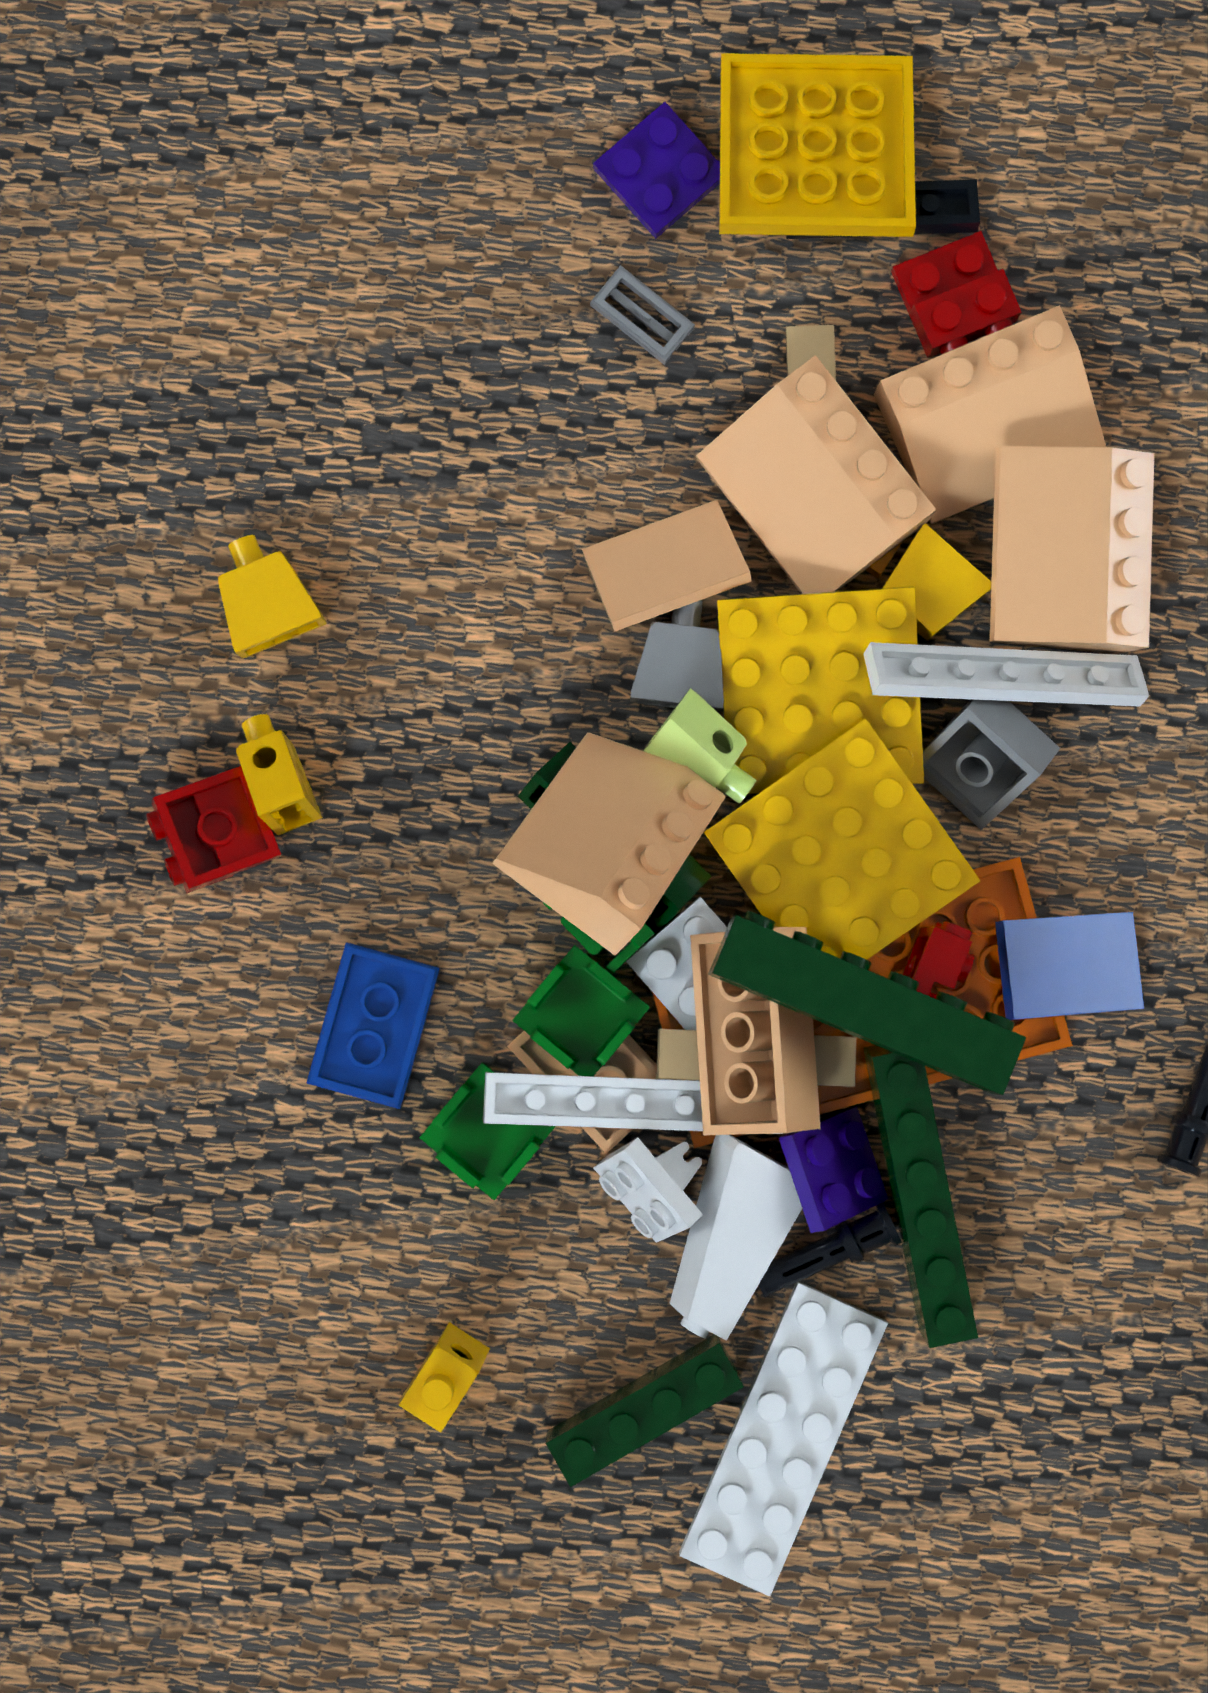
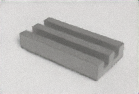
(673, 341)

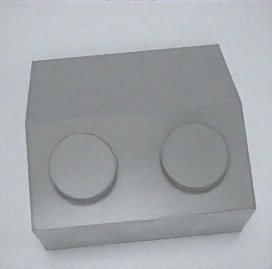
(986, 758)

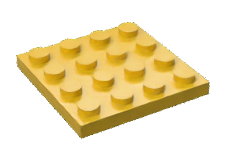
(817, 145)
(802, 677)
(844, 848)

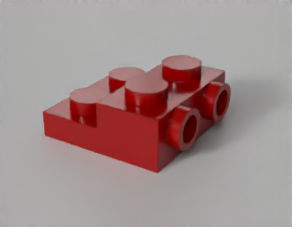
(956, 294)
(211, 830)
(940, 957)

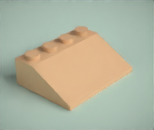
(994, 392)
(815, 481)
(1072, 548)
(609, 837)

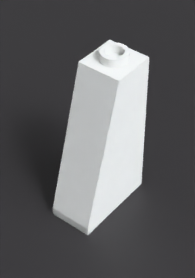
(746, 1217)

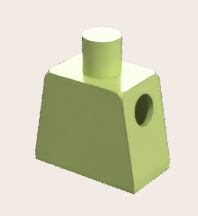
(704, 743)

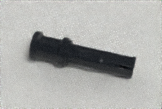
(1190, 1126)
(849, 1242)

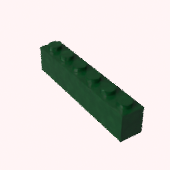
(866, 1004)
(921, 1197)

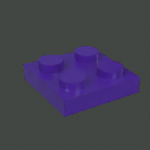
(659, 170)
(834, 1170)

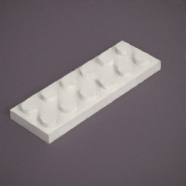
(783, 1438)

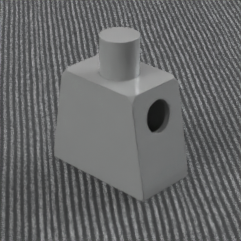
(680, 659)

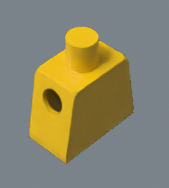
(942, 581)
(264, 599)
(275, 777)
(444, 1377)

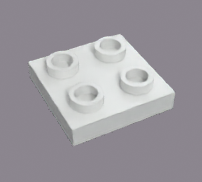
(652, 1187)

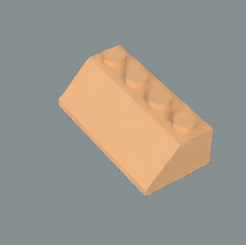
(751, 1054)

